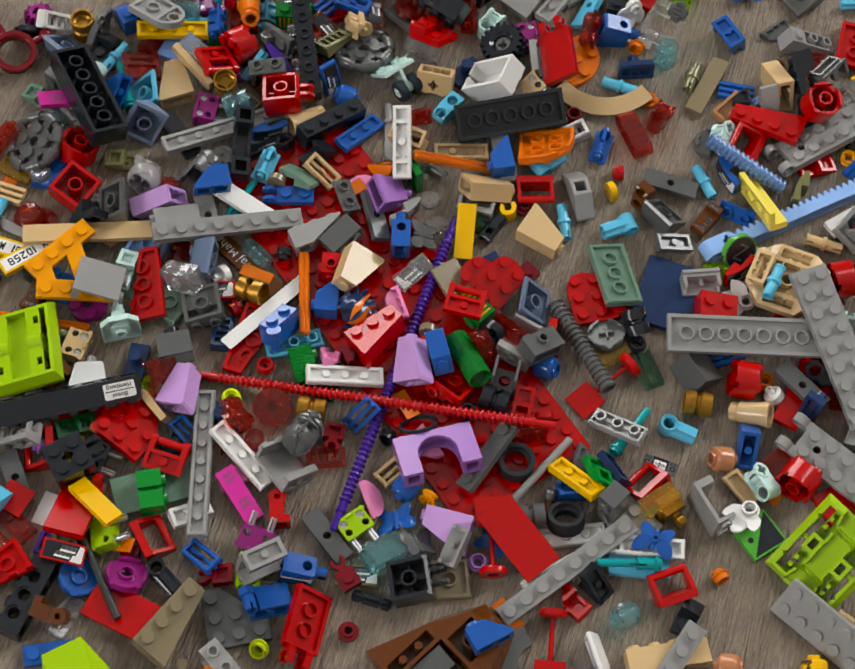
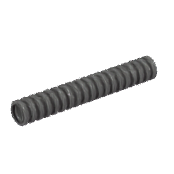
(581, 345)

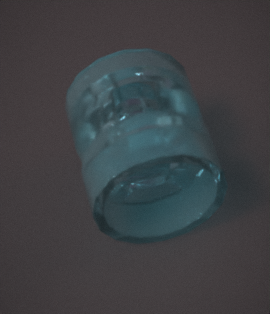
(665, 54)
(231, 100)

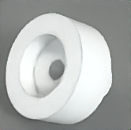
(222, 273)
(774, 394)

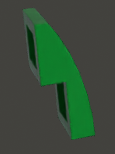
(596, 471)

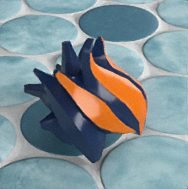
(355, 307)

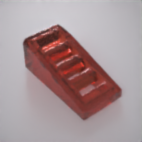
(321, 464)

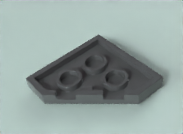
(229, 623)

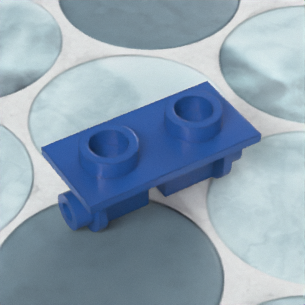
(216, 19)
(601, 146)
(736, 213)

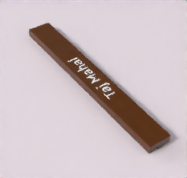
(236, 257)

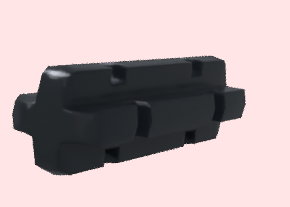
(371, 600)

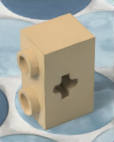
(443, 76)

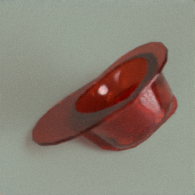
(32, 213)

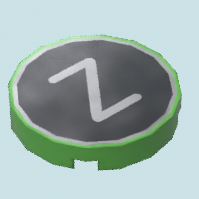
(738, 249)

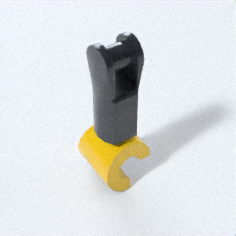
(498, 223)

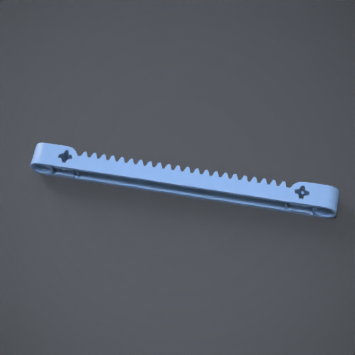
(799, 214)

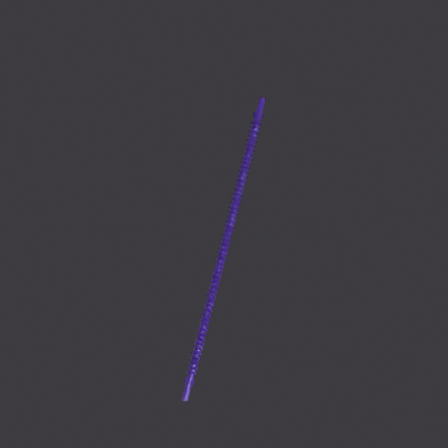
(415, 322)

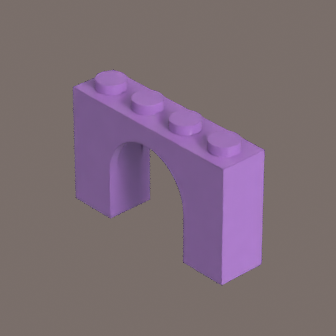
(456, 437)

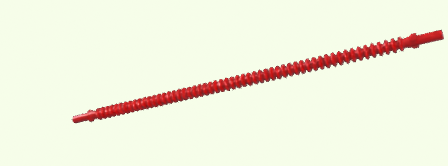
(533, 422)

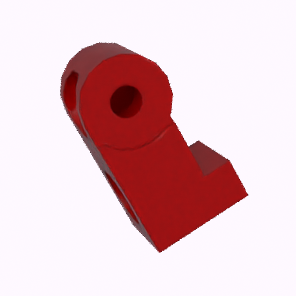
(277, 503)

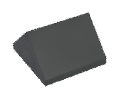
(115, 200)
(661, 216)
(695, 371)

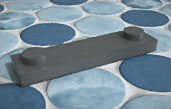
(491, 453)

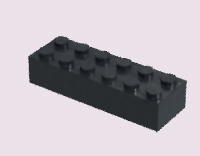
(89, 95)
(510, 114)

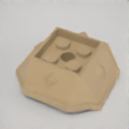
(784, 299)

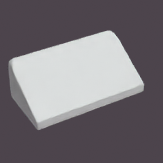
(596, 651)

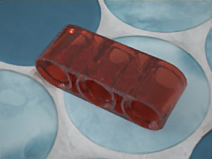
(634, 134)

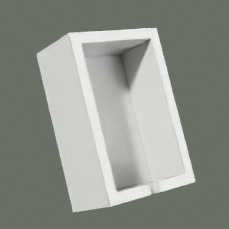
(494, 78)

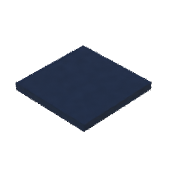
(662, 291)

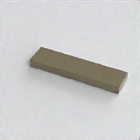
(706, 86)

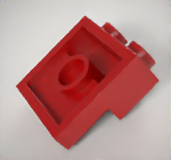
(431, 31)
(450, 388)

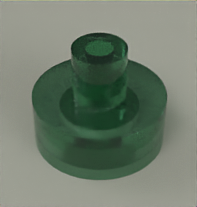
(479, 224)

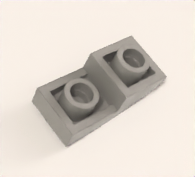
(769, 97)

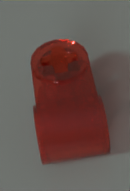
(659, 117)

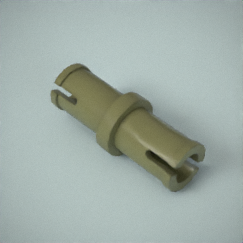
(691, 78)

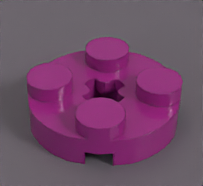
(90, 313)
(126, 584)

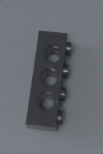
(16, 628)

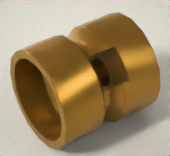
(81, 24)
(225, 82)
(252, 290)
(697, 403)
(318, 405)

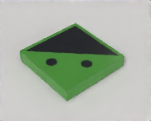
(763, 540)

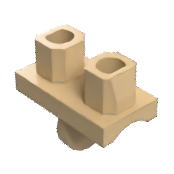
(358, 25)

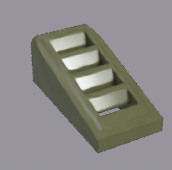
(330, 44)

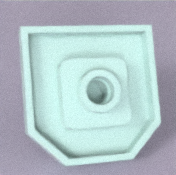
(120, 325)

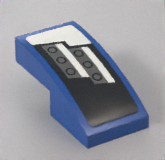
(330, 77)
(263, 131)
(724, 170)

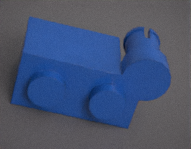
(279, 326)
(265, 600)

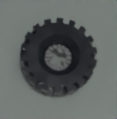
(501, 35)

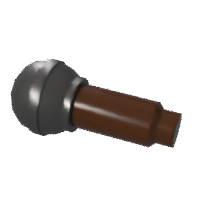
(549, 496)

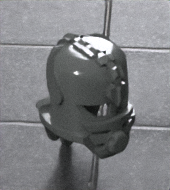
(199, 165)
(303, 437)

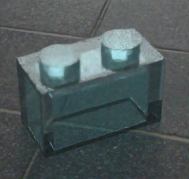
(383, 550)

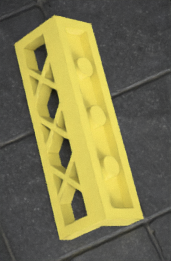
(761, 203)

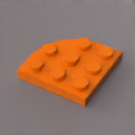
(587, 62)
(545, 145)

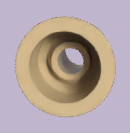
(297, 118)
(752, 413)

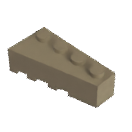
(165, 628)

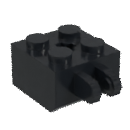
(72, 448)
(422, 589)

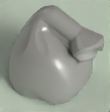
(143, 175)

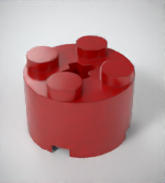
(240, 43)
(821, 102)
(77, 148)
(843, 277)
(744, 379)
(799, 479)

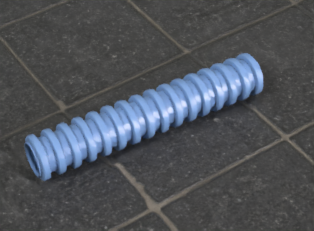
(745, 163)

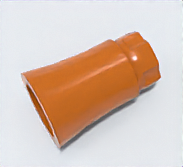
(249, 11)

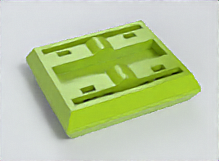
(25, 345)
(825, 554)

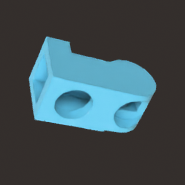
(444, 111)

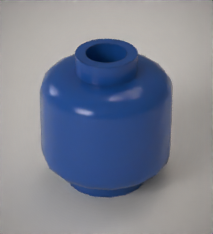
(344, 93)
(547, 369)
(402, 493)

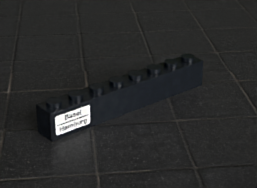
(70, 399)

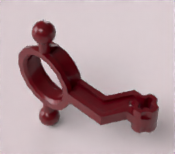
(15, 35)

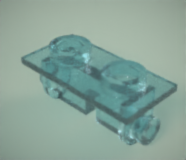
(191, 8)

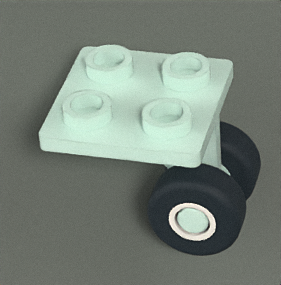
(406, 83)

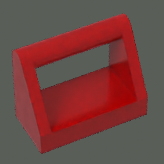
(756, 139)
(534, 183)
(49, 435)
(660, 479)
(136, 528)
(674, 597)

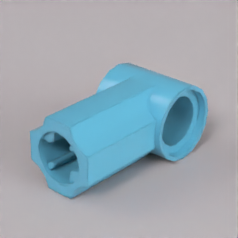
(547, 169)
(623, 225)
(678, 431)

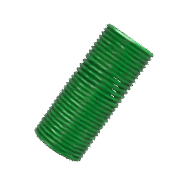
(468, 358)

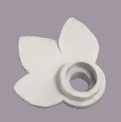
(632, 11)
(740, 289)
(744, 518)

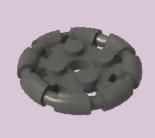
(377, 53)
(29, 136)

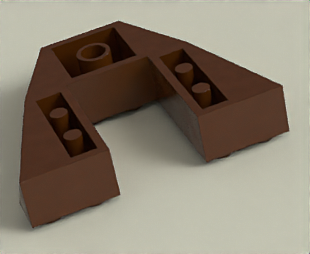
(446, 631)

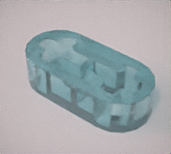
(257, 253)

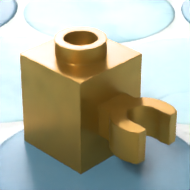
(673, 512)

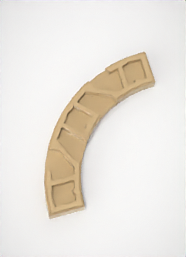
(604, 105)

